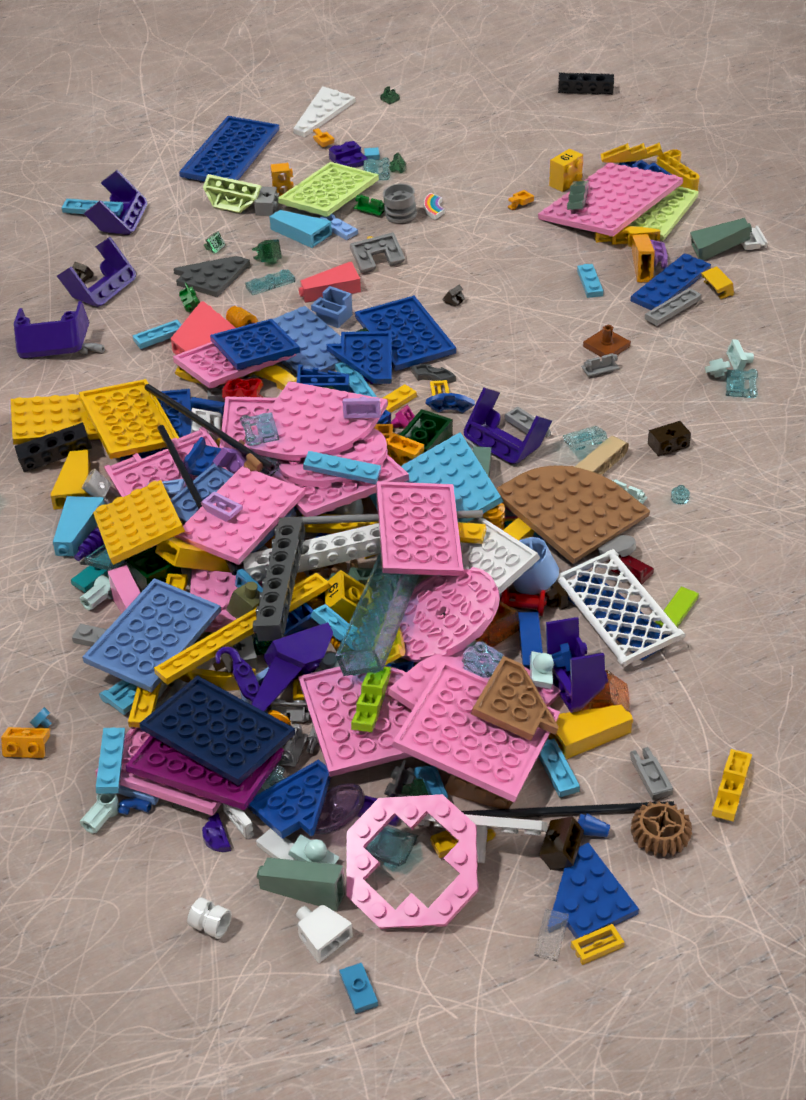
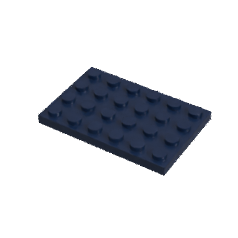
(217, 729)

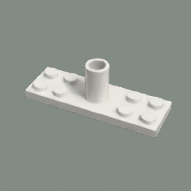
(507, 825)

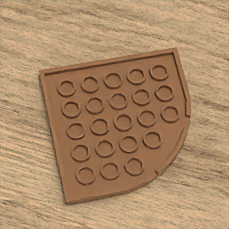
(572, 507)

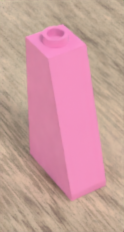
(122, 587)

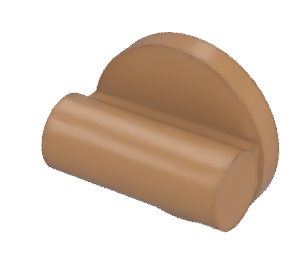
(253, 463)

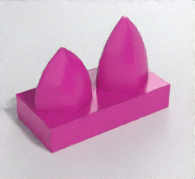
(403, 417)

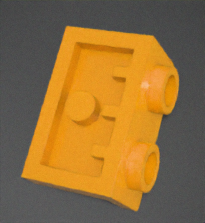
(24, 742)

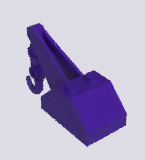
(286, 660)

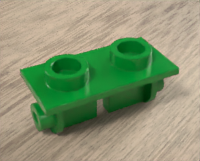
(363, 204)
(189, 298)

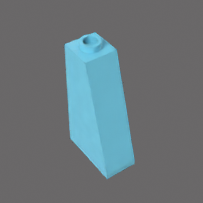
(300, 227)
(75, 524)

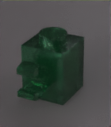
(268, 251)

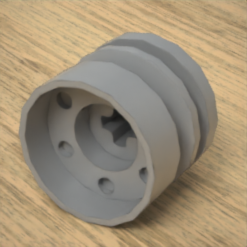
(399, 203)

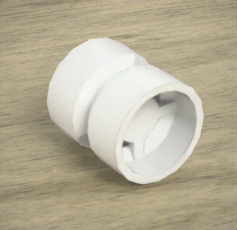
(209, 917)

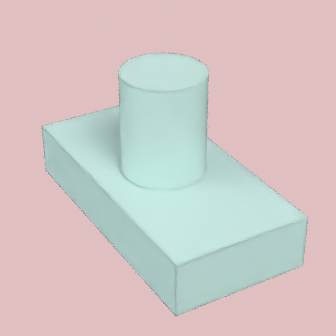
(737, 356)

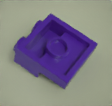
(347, 154)

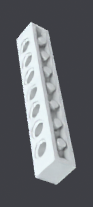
(323, 551)

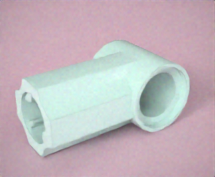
(97, 593)
(105, 807)

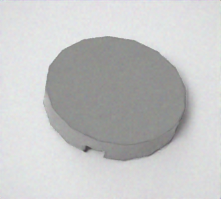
(622, 544)

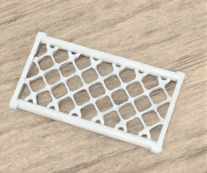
(600, 623)

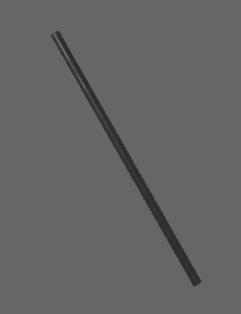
(211, 428)
(187, 479)
(561, 810)

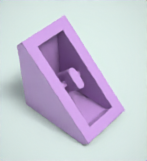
(222, 502)

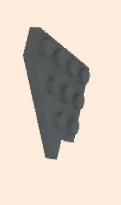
(211, 276)

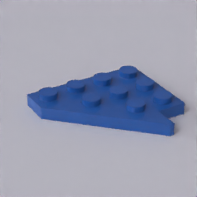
(366, 353)
(294, 801)
(592, 895)

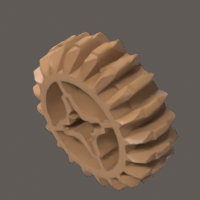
(673, 835)

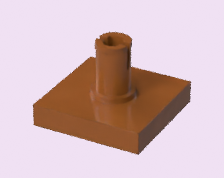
(606, 342)

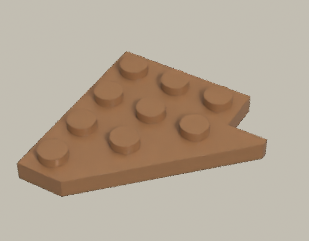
(514, 702)

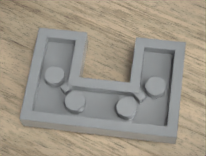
(366, 248)

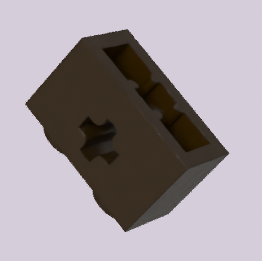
(669, 438)
(561, 843)

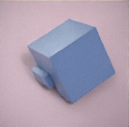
(334, 307)

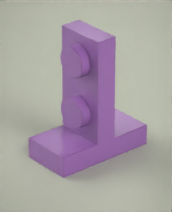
(230, 459)

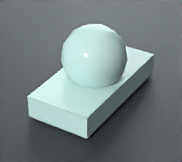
(541, 669)
(312, 851)

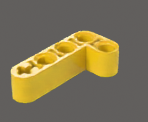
(672, 163)

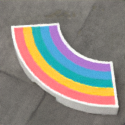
(432, 206)

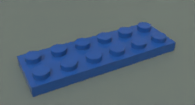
(670, 281)
(609, 627)

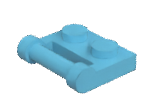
(121, 701)

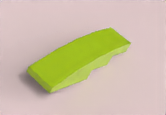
(370, 700)

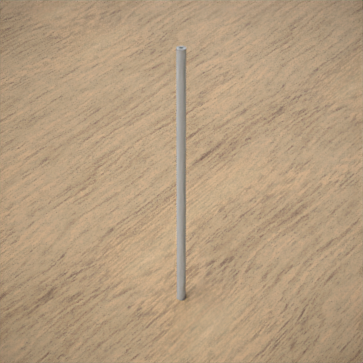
(373, 517)

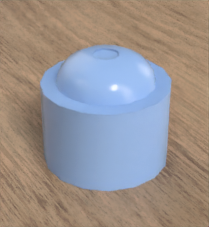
(542, 573)

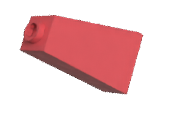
(340, 277)

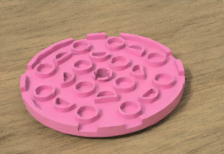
(369, 450)
(469, 608)

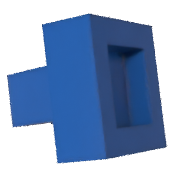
(563, 657)

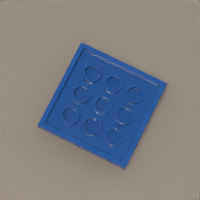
(255, 344)

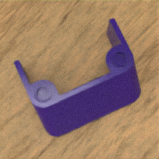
(133, 203)
(116, 273)
(51, 337)
(484, 430)
(586, 673)

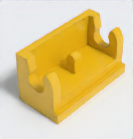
(719, 282)

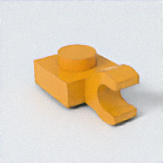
(323, 139)
(522, 198)

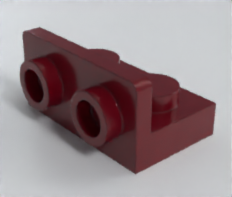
(637, 568)

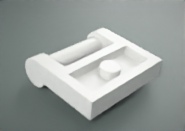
(216, 418)

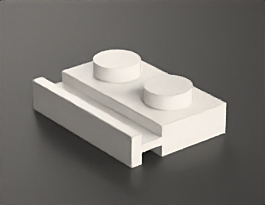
(756, 240)

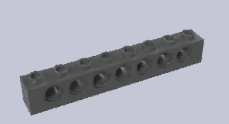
(279, 579)

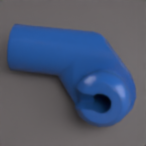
(135, 803)

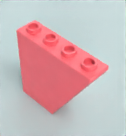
(198, 328)

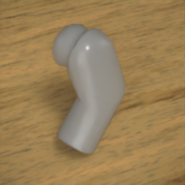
(91, 347)

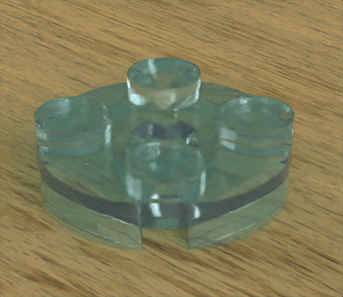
(481, 652)

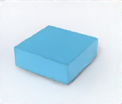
(372, 153)

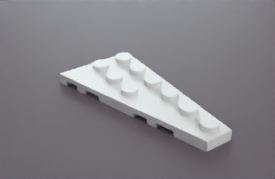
(323, 108)

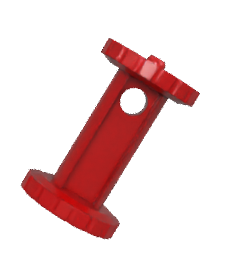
(525, 600)

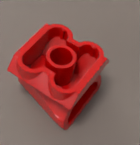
(242, 388)

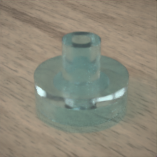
(680, 495)
(276, 775)

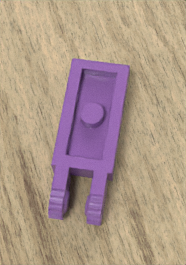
(660, 253)

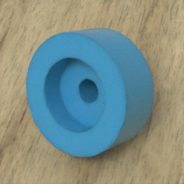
(41, 719)

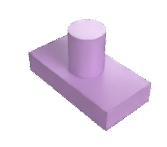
(361, 407)

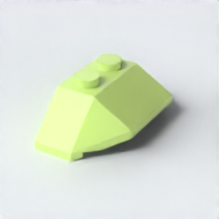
(230, 193)

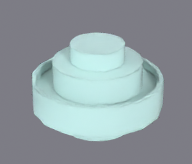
(717, 367)

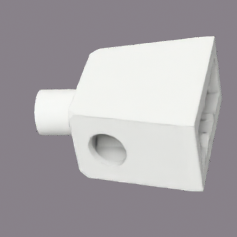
(322, 931)

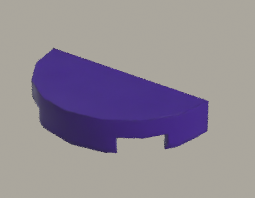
(215, 835)

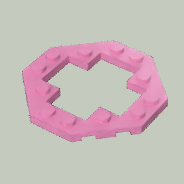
(412, 911)

